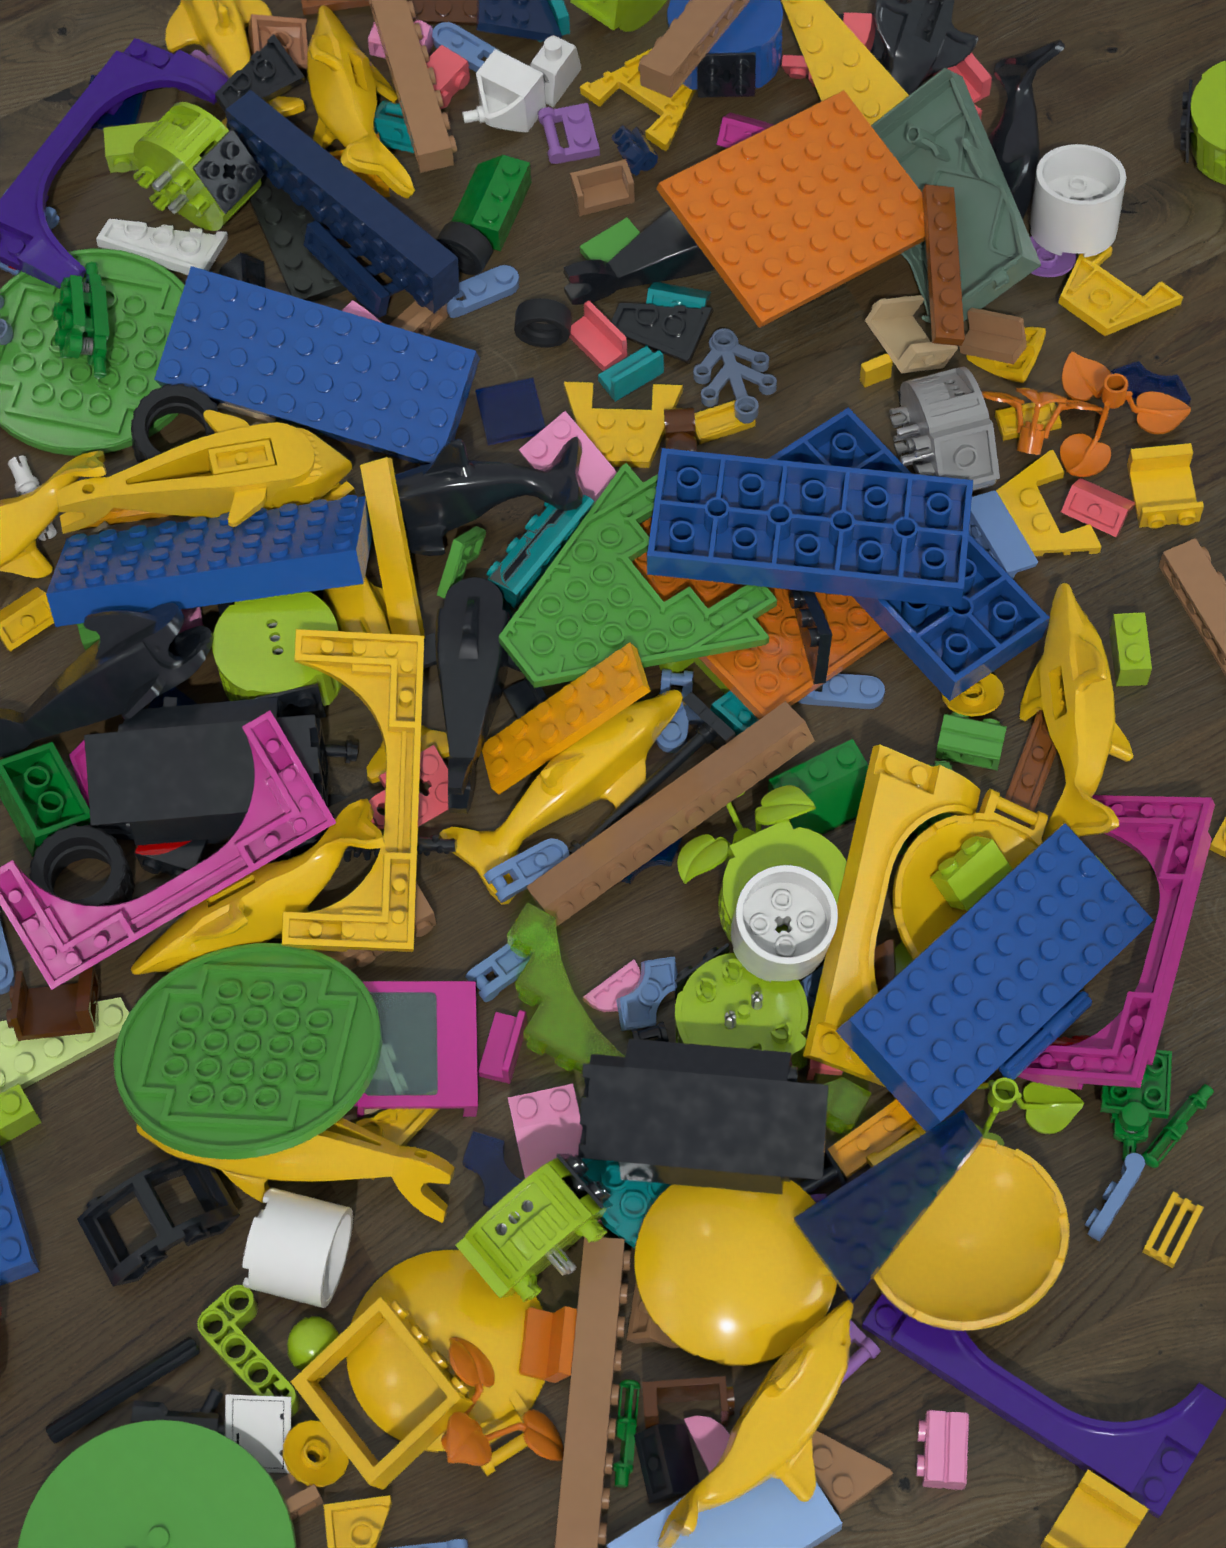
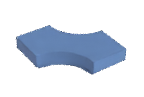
(640, 1005)

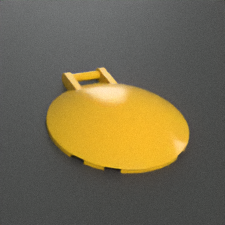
(917, 902)
(982, 1245)
(731, 1272)
(445, 1301)

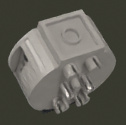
(946, 428)

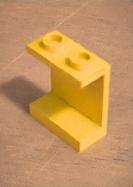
(1163, 486)
(1096, 1517)

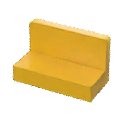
(24, 618)

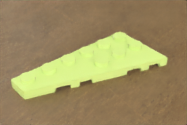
(35, 1059)

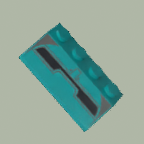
(535, 551)

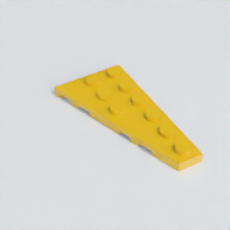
(841, 60)

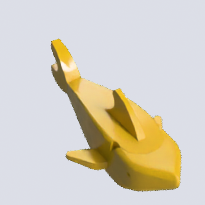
(214, 475)
(335, 1155)

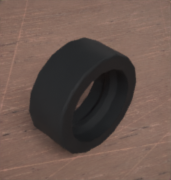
(468, 245)
(545, 311)

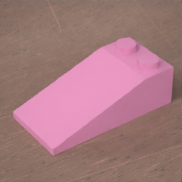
(594, 469)
(545, 1125)

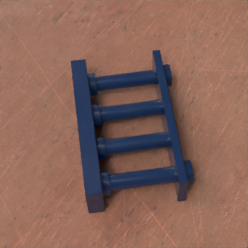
(348, 271)

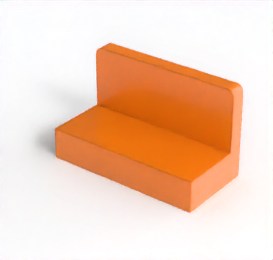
(548, 1344)

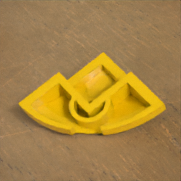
(1021, 368)

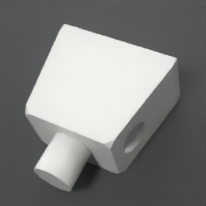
(559, 65)

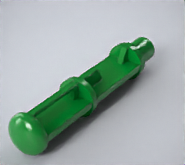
(1177, 1126)
(625, 1431)

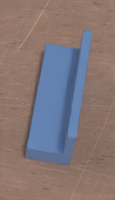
(999, 535)

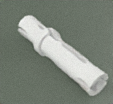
(26, 483)

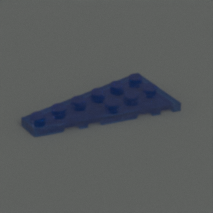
(873, 1213)

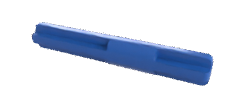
(1045, 1035)

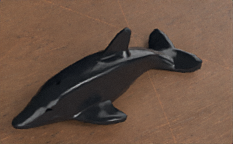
(920, 39)
(1017, 133)
(462, 490)

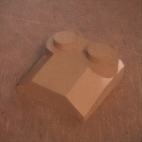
(289, 32)

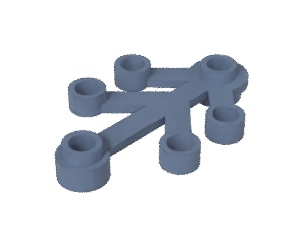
(725, 345)

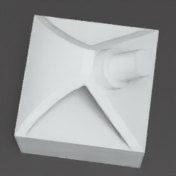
(507, 94)

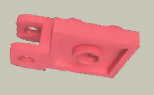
(436, 803)

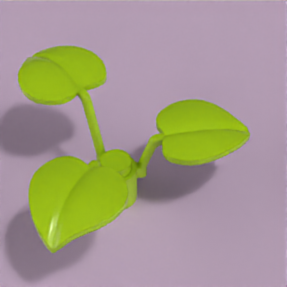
(707, 853)
(1046, 1106)

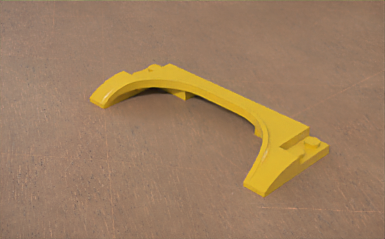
(389, 681)
(893, 803)

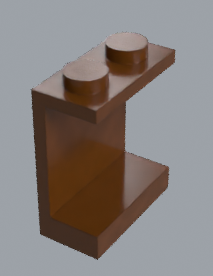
(54, 1012)
(687, 1391)

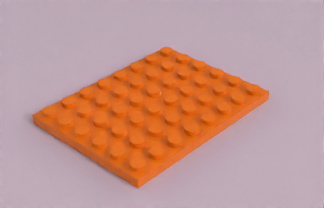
(799, 208)
(779, 670)

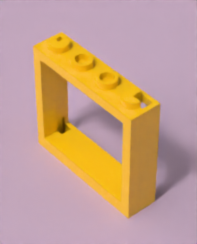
(307, 1384)

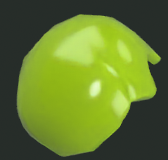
(309, 1339)

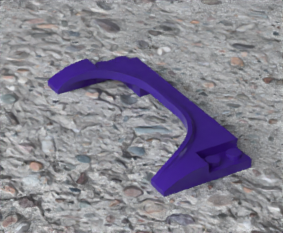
(24, 229)
(1136, 1457)

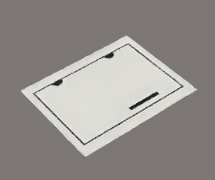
(259, 1427)

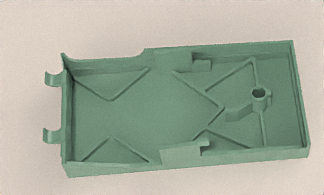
(945, 144)

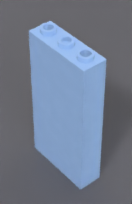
(759, 1519)

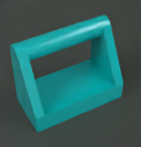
(390, 128)

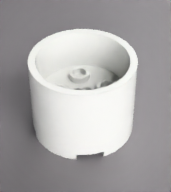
(1077, 200)
(778, 898)
(298, 1247)

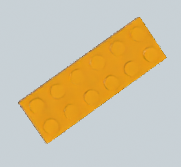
(565, 718)

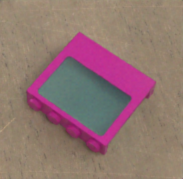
(425, 1047)

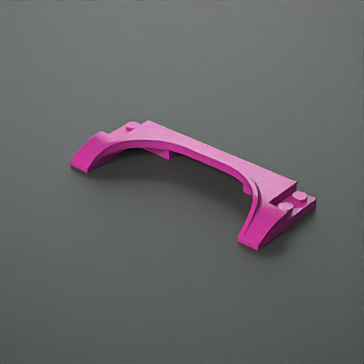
(1176, 844)
(74, 936)

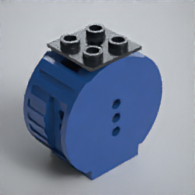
(743, 56)

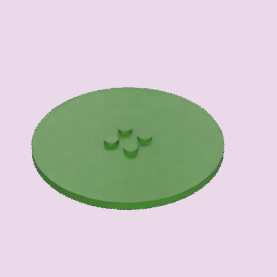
(58, 400)
(247, 1051)
(159, 1490)

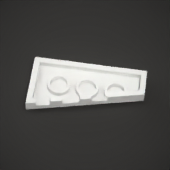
(163, 244)

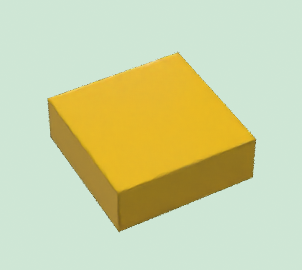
(876, 370)

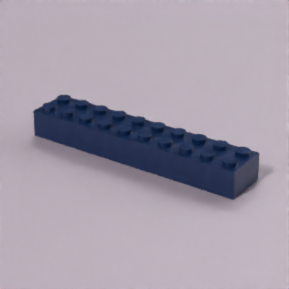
(345, 203)

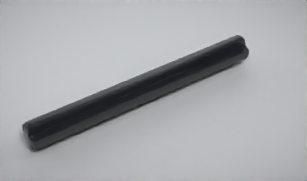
(122, 1390)

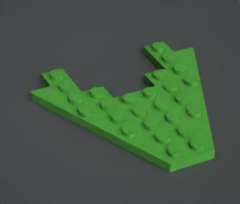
(599, 601)

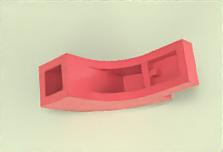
(861, 24)

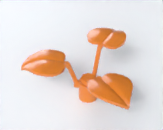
(1088, 378)
(1032, 433)
(464, 1435)

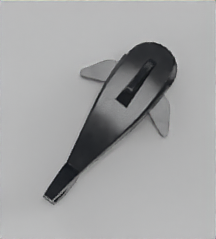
(656, 255)
(117, 675)
(470, 676)

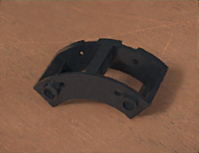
(107, 1243)

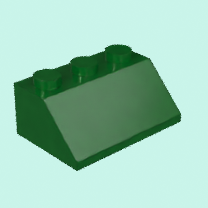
(494, 197)
(832, 783)
(40, 794)

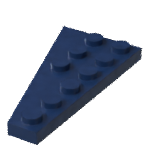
(517, 18)

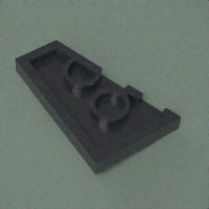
(266, 74)
(668, 329)
(814, 632)

